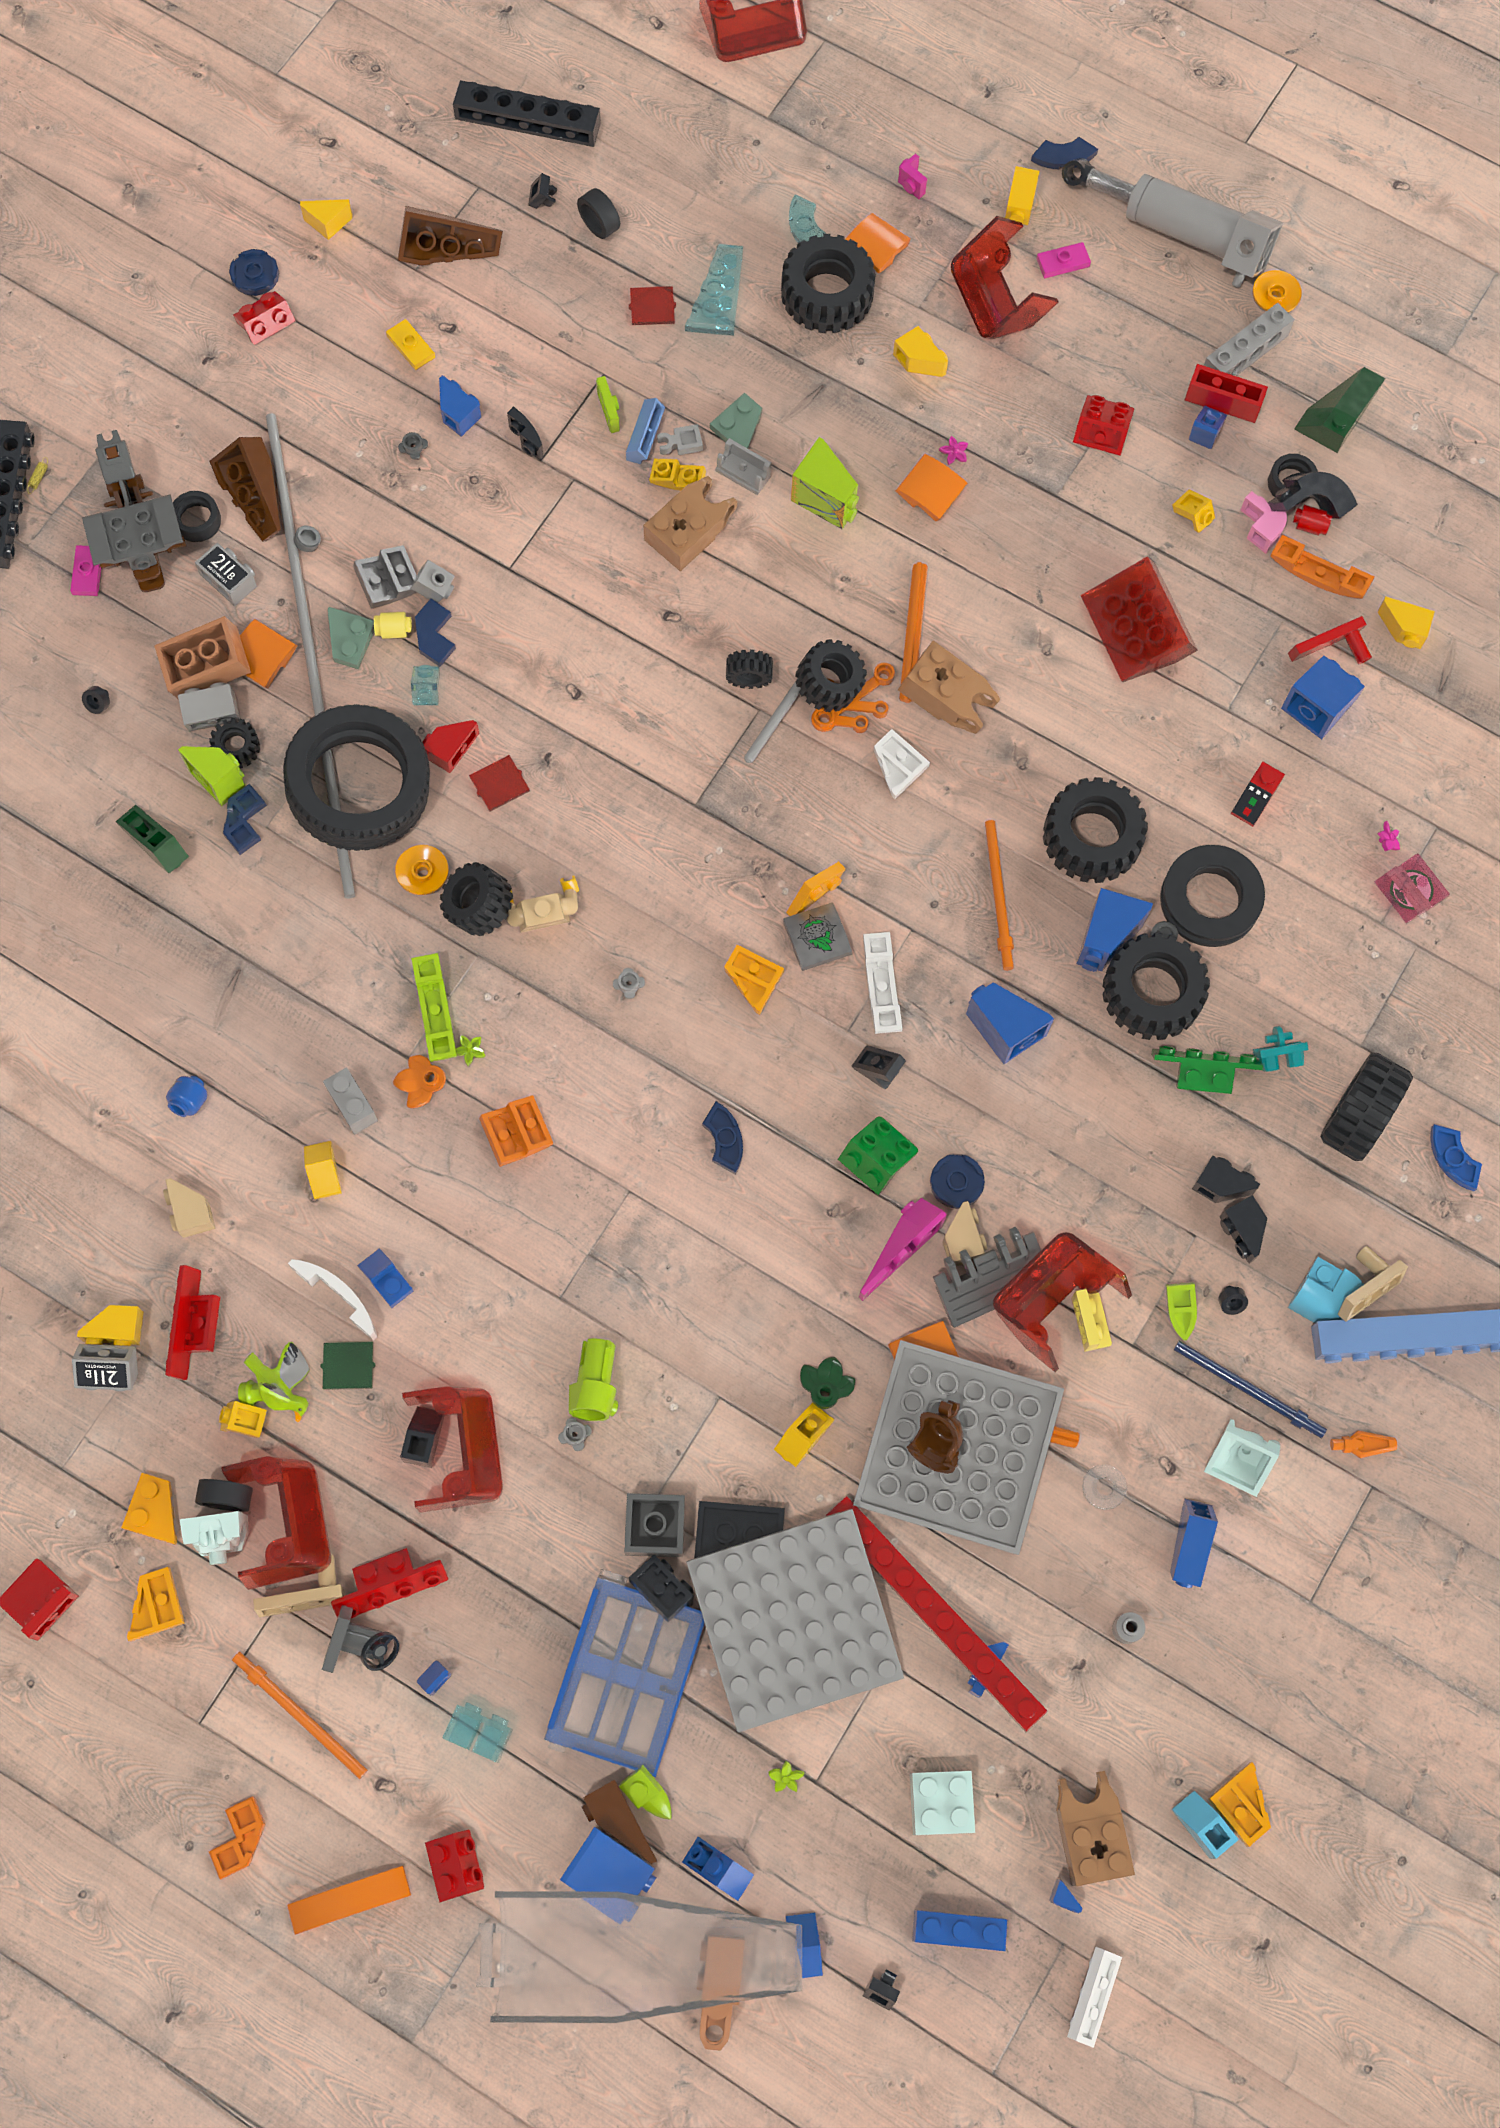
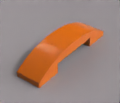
(1319, 572)
(349, 1899)

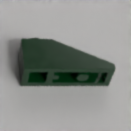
(153, 838)

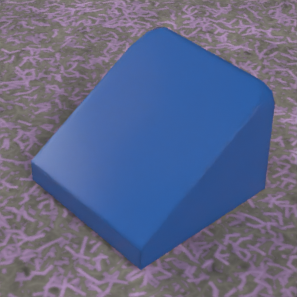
(433, 1678)
(1063, 1897)

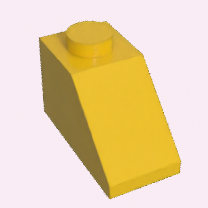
(1022, 194)
(1406, 621)
(803, 1434)

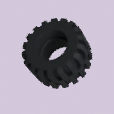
(839, 660)
(462, 891)

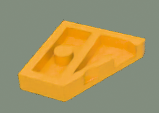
(816, 887)
(753, 976)
(152, 1510)
(156, 1605)
(1243, 1805)

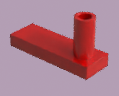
(1348, 631)

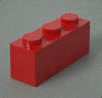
(1226, 393)

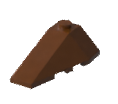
(439, 238)
(248, 476)

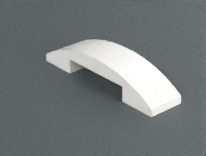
(881, 983)
(313, 1273)

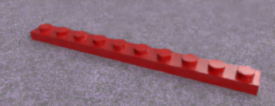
(946, 1623)

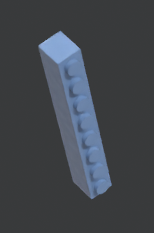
(1406, 1335)

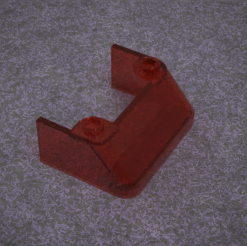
(754, 28)
(984, 287)
(1046, 1282)
(481, 1472)
(306, 1541)

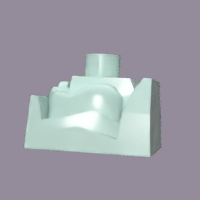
(1243, 1459)
(216, 1534)

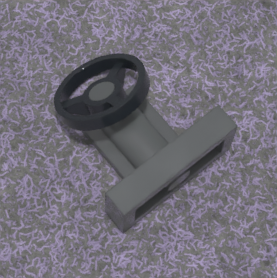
(359, 1641)

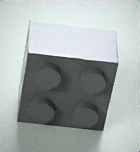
(654, 1525)

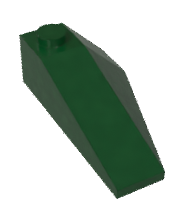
(1338, 412)

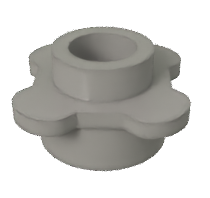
(628, 990)
(574, 1426)

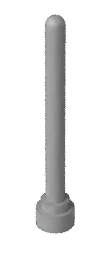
(772, 723)

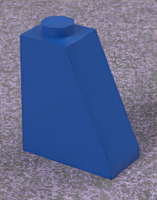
(1193, 1543)

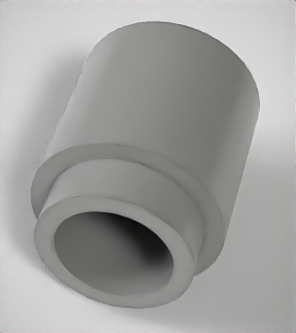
(1122, 1634)

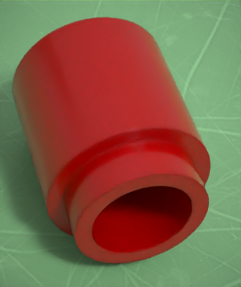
(1312, 520)

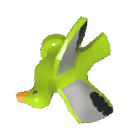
(276, 1384)

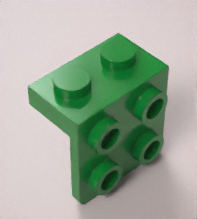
(877, 1154)

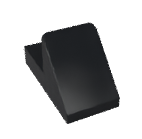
(878, 1065)

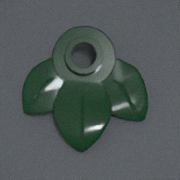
(829, 1379)

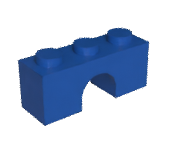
(959, 1930)

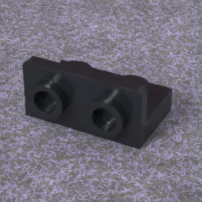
(661, 1588)

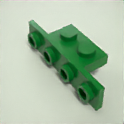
(1206, 1071)

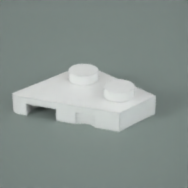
(899, 762)

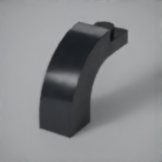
(1327, 490)

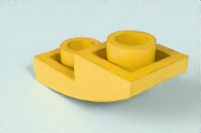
(672, 475)

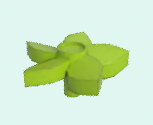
(470, 1049)
(785, 1777)

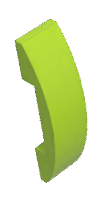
(434, 1007)

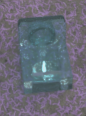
(425, 685)

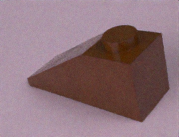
(614, 1815)

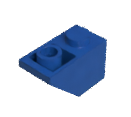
(457, 408)
(718, 1868)

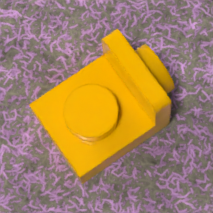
(1195, 508)
(242, 1419)

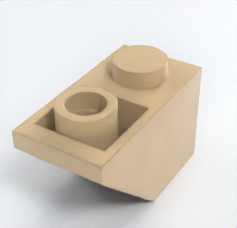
(190, 1209)
(964, 1235)

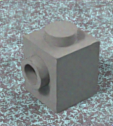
(433, 582)

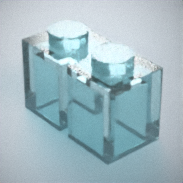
(465, 1725)

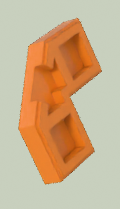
(248, 1828)

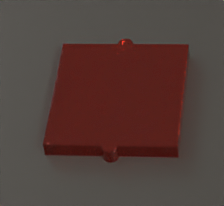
(652, 305)
(499, 783)

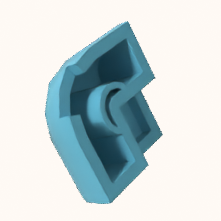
(1324, 1292)

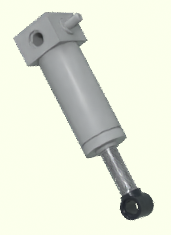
(1189, 218)

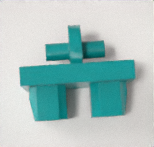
(1293, 1051)

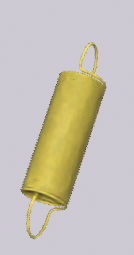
(37, 475)

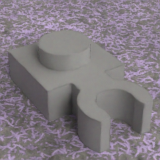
(685, 440)

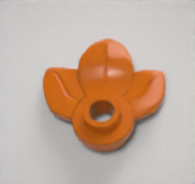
(415, 1081)

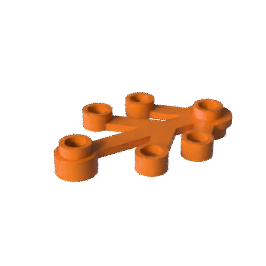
(856, 705)

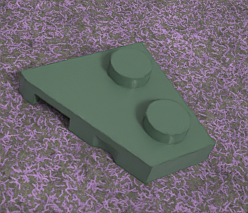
(738, 421)
(349, 637)

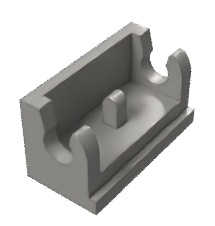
(743, 467)

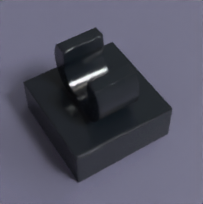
(540, 192)
(881, 1990)

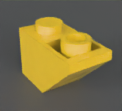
(919, 354)
(114, 1326)

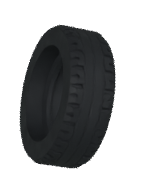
(362, 725)

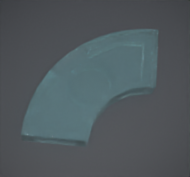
(802, 219)

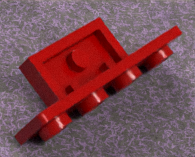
(192, 1323)
(388, 1581)

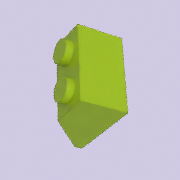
(214, 771)

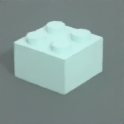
(942, 1803)

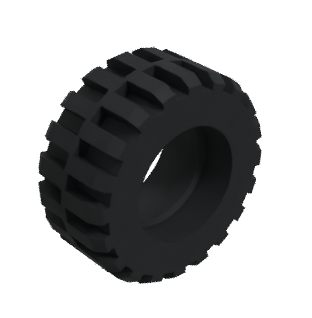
(833, 257)
(1100, 799)
(1165, 955)
(1366, 1107)

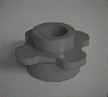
(412, 439)

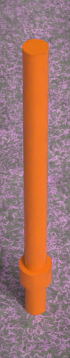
(1005, 941)
(258, 1676)

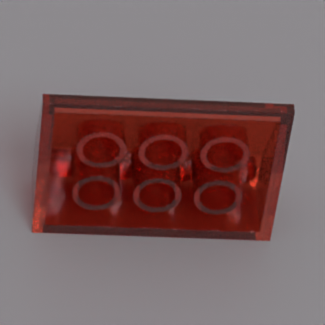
(1138, 621)

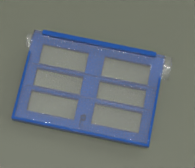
(624, 1677)

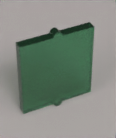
(348, 1365)

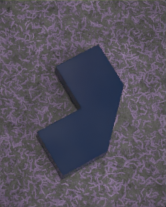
(430, 642)
(239, 809)

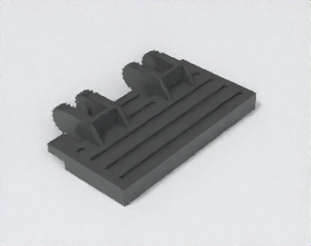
(973, 1293)

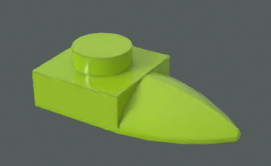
(1182, 1307)
(647, 1793)

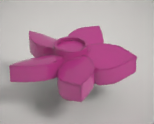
(955, 451)
(1388, 838)

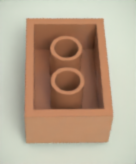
(202, 657)

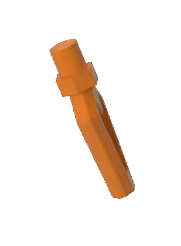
(1364, 1444)

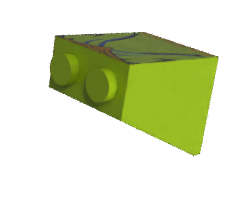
(825, 486)

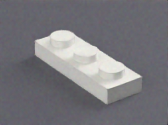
(1094, 1997)

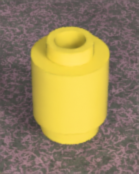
(392, 625)

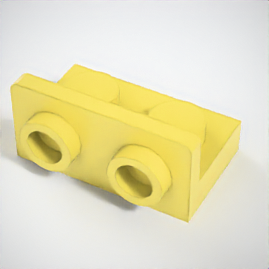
(1091, 1320)

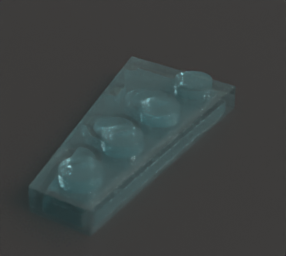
(718, 299)

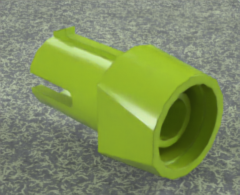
(592, 1394)

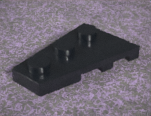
(732, 1524)

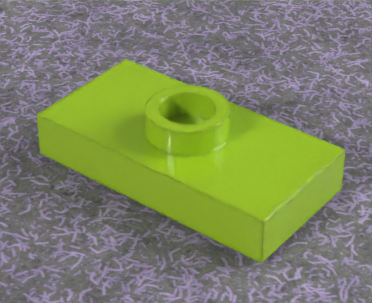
(608, 403)

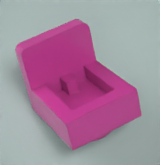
(911, 178)

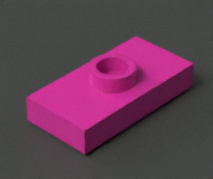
(1063, 260)
(85, 574)

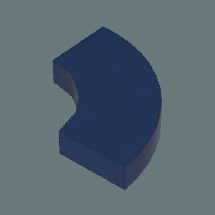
(1057, 155)
(726, 1136)

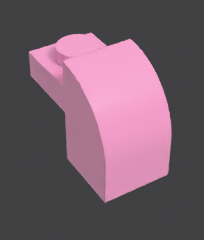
(1267, 524)

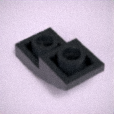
(528, 435)

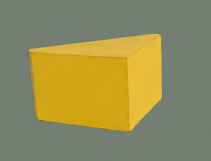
(326, 215)
(322, 1170)

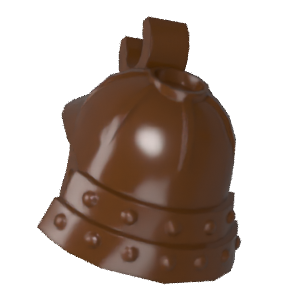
(938, 1439)

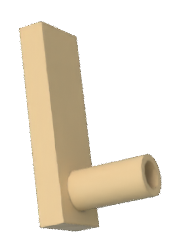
(1386, 1279)
(302, 1600)

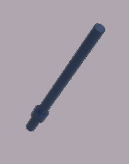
(1298, 1418)

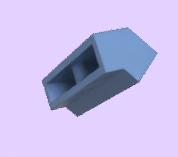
(642, 430)

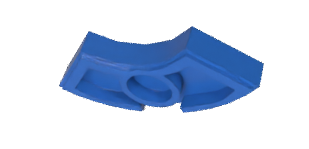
(1452, 1157)

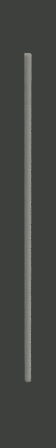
(306, 633)

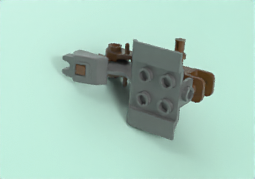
(131, 531)

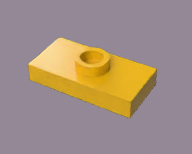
(410, 344)

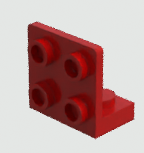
(1103, 424)
(37, 1599)

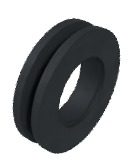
(1225, 863)

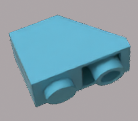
(1205, 1825)

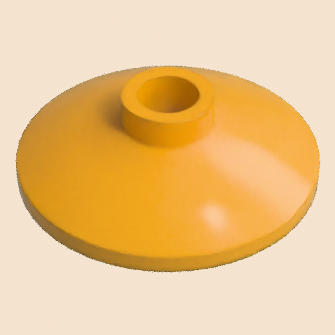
(1277, 284)
(418, 859)

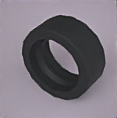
(598, 213)
(1288, 461)
(204, 531)
(223, 1495)

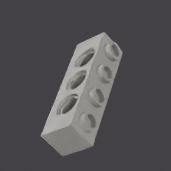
(1252, 342)

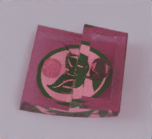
(1412, 888)

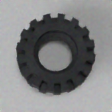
(749, 669)
(232, 729)

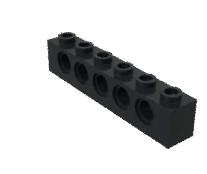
(527, 113)
(19, 436)

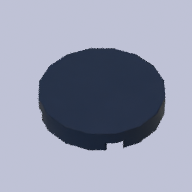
(254, 272)
(957, 1180)

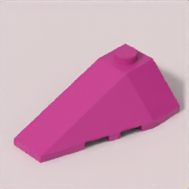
(913, 1230)

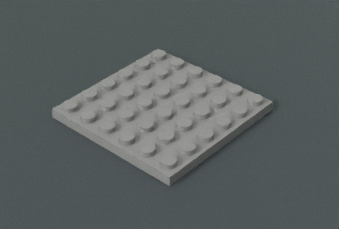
(1001, 1457)
(795, 1620)

